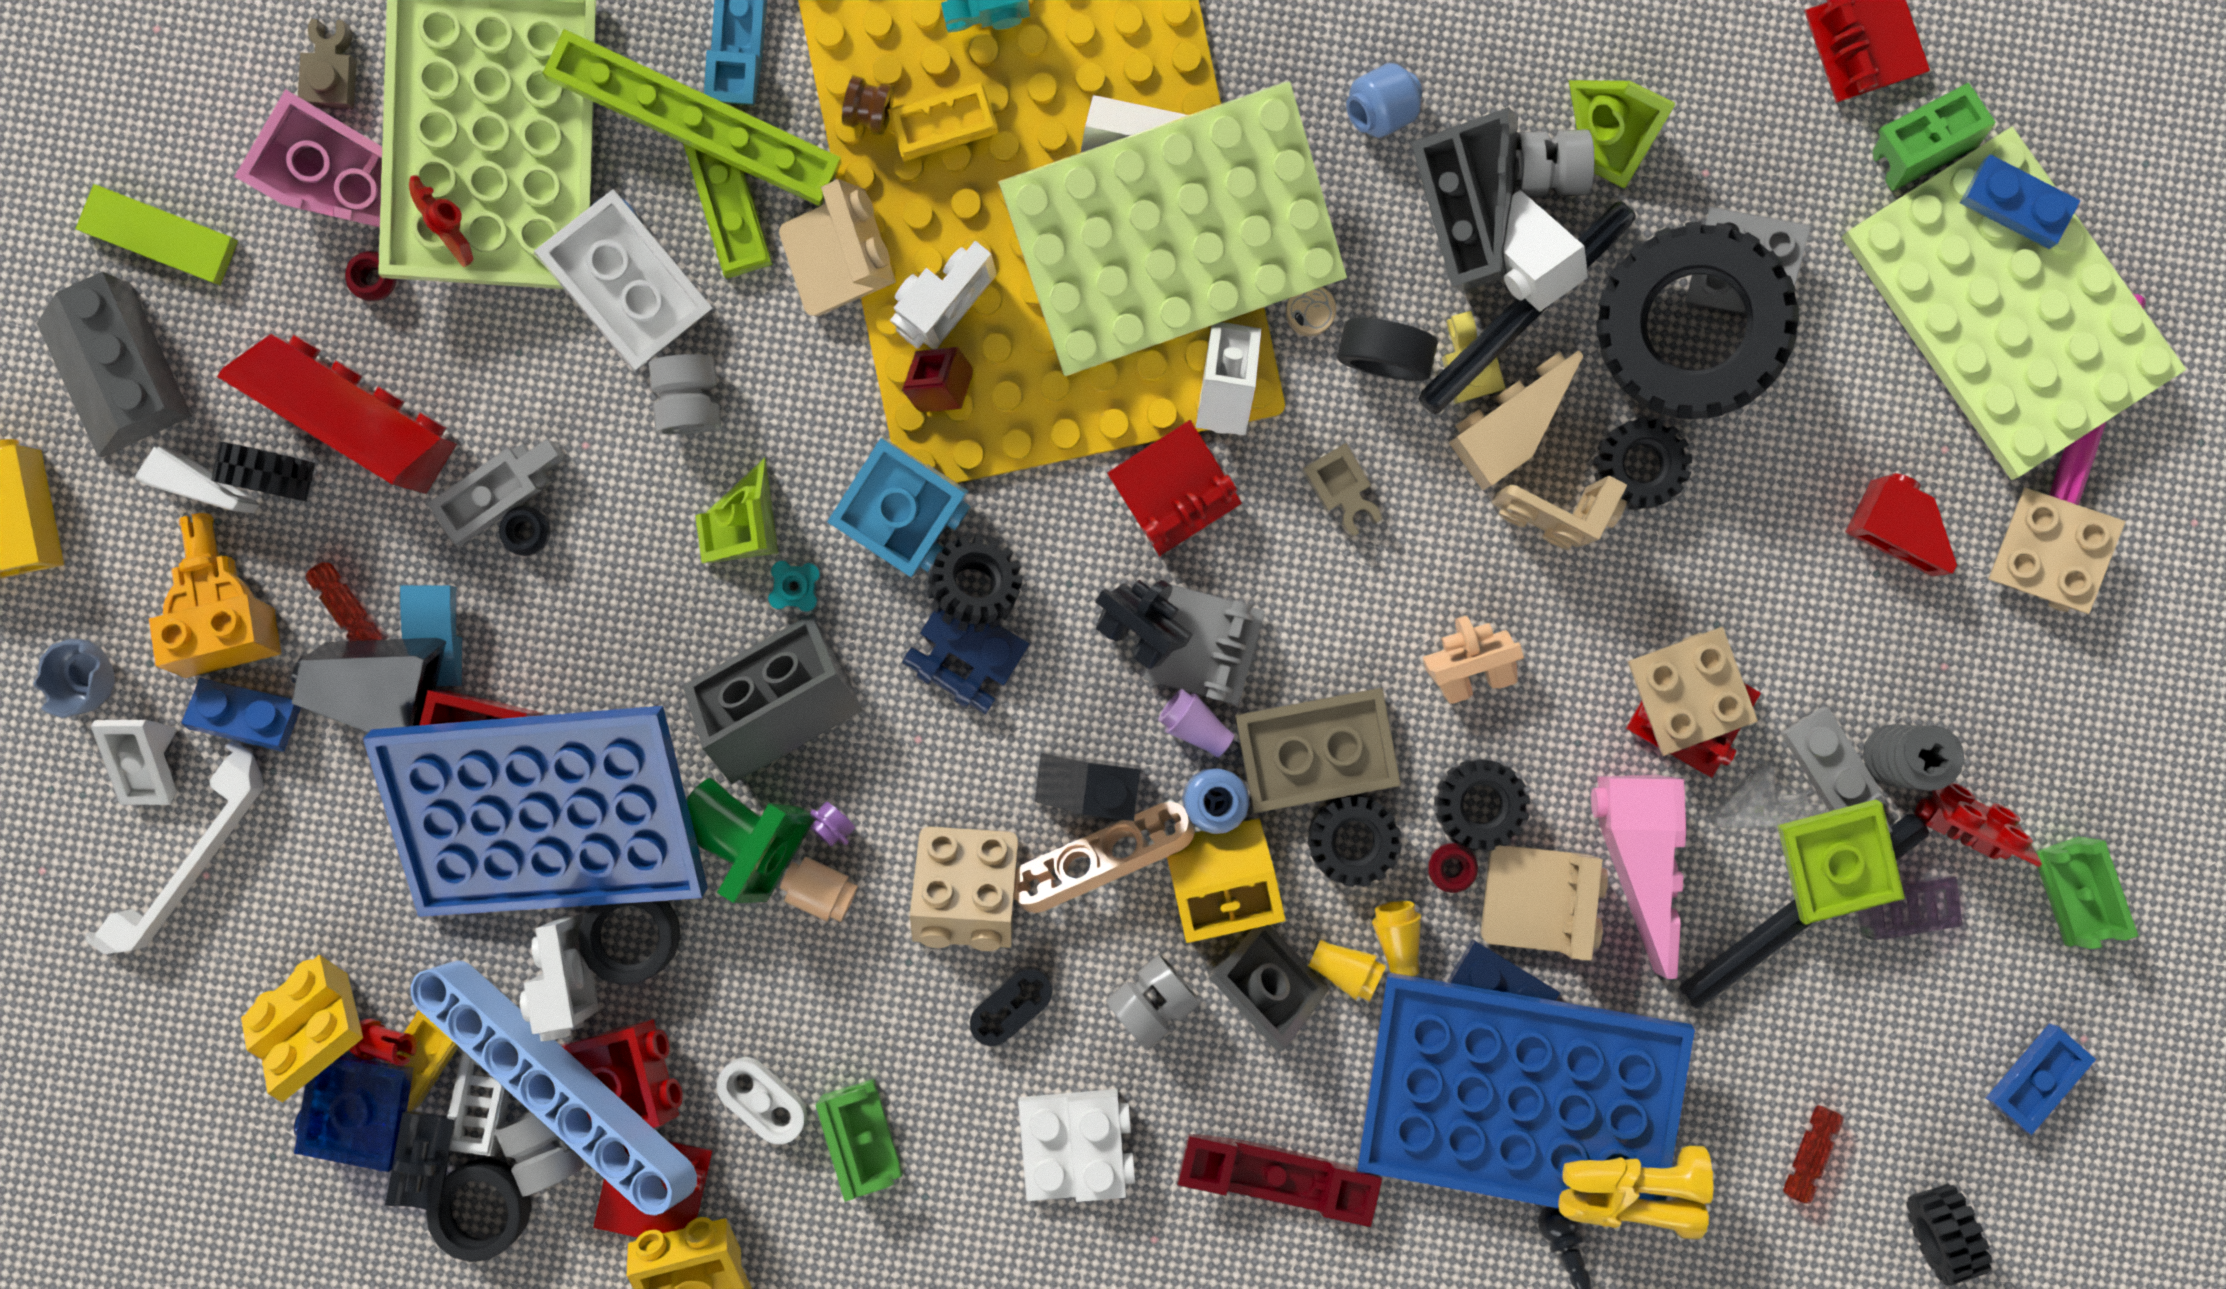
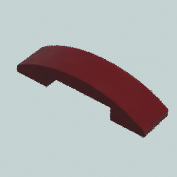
(1279, 1176)

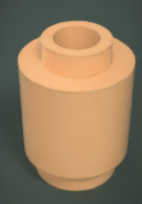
(818, 889)

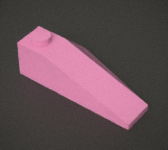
(315, 163)
(1642, 827)

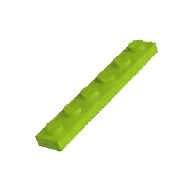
(691, 117)

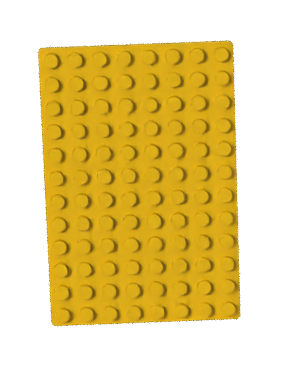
(928, 207)

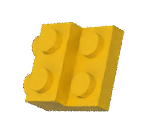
(302, 1026)
(689, 1258)

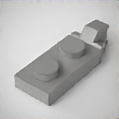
(495, 489)
(1831, 761)

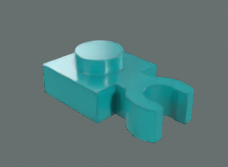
(996, 13)

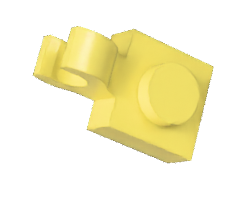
(1490, 380)

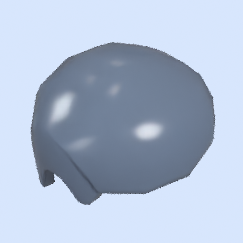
(74, 678)

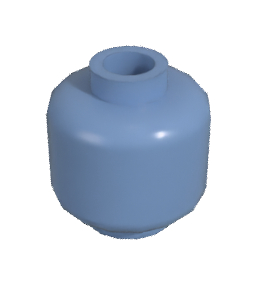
(1384, 100)
(1233, 797)

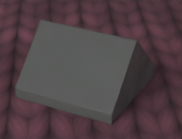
(1268, 984)

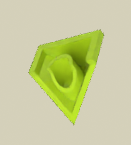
(1621, 122)
(740, 521)

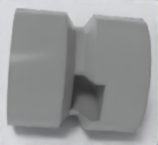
(1554, 163)
(684, 394)
(1138, 1010)
(538, 1152)

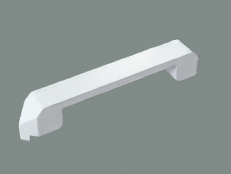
(237, 781)

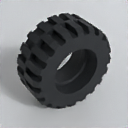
(1698, 251)

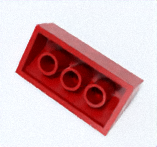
(341, 411)

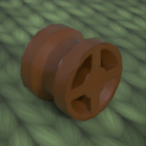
(867, 105)

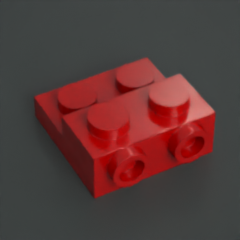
(633, 1068)

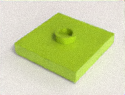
(1841, 861)

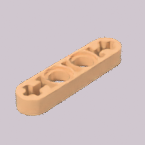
(1104, 865)

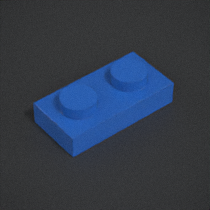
(2020, 201)
(241, 714)
(2040, 1078)

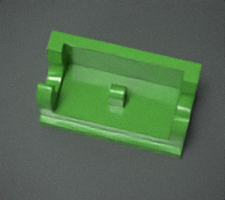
(1933, 135)
(2085, 892)
(859, 1139)

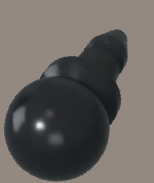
(1564, 1239)

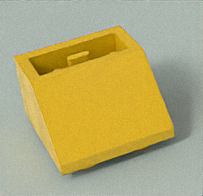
(1225, 883)

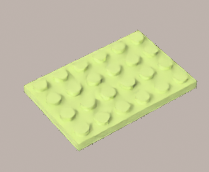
(483, 132)
(1174, 228)
(2016, 331)

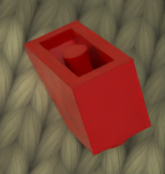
(1903, 524)

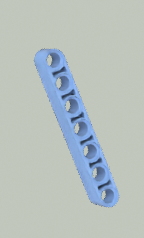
(575, 1092)

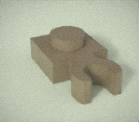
(328, 75)
(1338, 481)

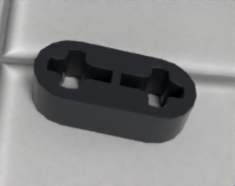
(1019, 1015)

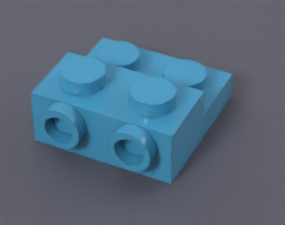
(900, 508)

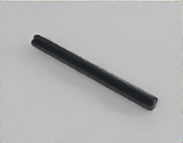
(1516, 318)
(1776, 931)

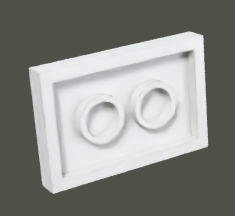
(623, 280)

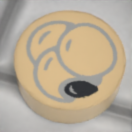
(1311, 312)

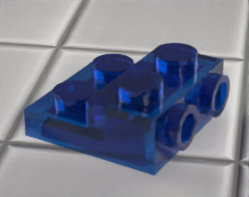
(353, 1112)

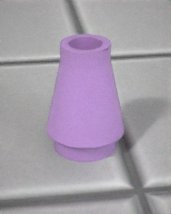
(1195, 723)

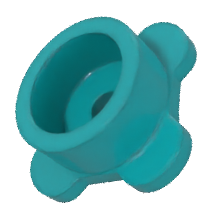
(804, 596)

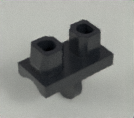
(1148, 615)
(420, 1160)

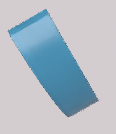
(736, 51)

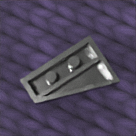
(1470, 193)

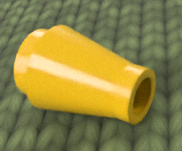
(1399, 935)
(1348, 969)

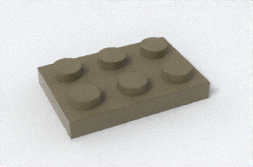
(1317, 750)

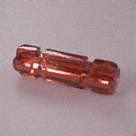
(341, 603)
(1813, 1154)

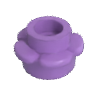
(831, 825)

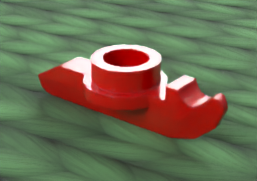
(441, 218)

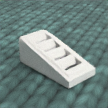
(183, 476)
(459, 1108)

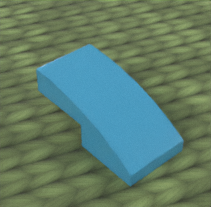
(431, 613)

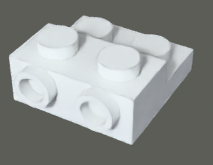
(933, 307)
(566, 989)
(1075, 1146)

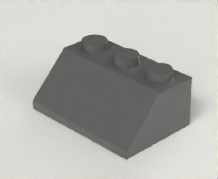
(111, 363)
(770, 699)

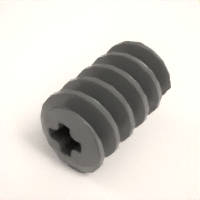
(1914, 756)

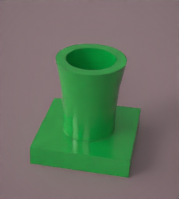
(752, 843)

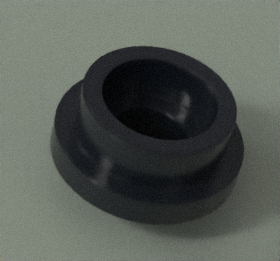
(510, 528)

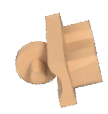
(1471, 653)

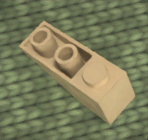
(1511, 433)

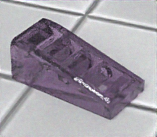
(1873, 921)

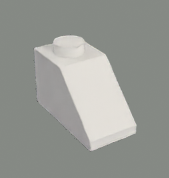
(1540, 255)
(1229, 378)

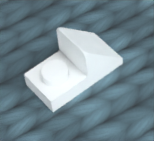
(136, 760)

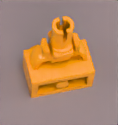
(209, 611)

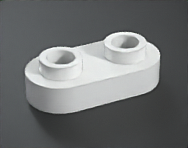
(758, 1104)

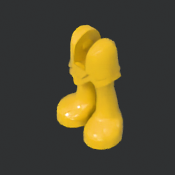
(1610, 1189)

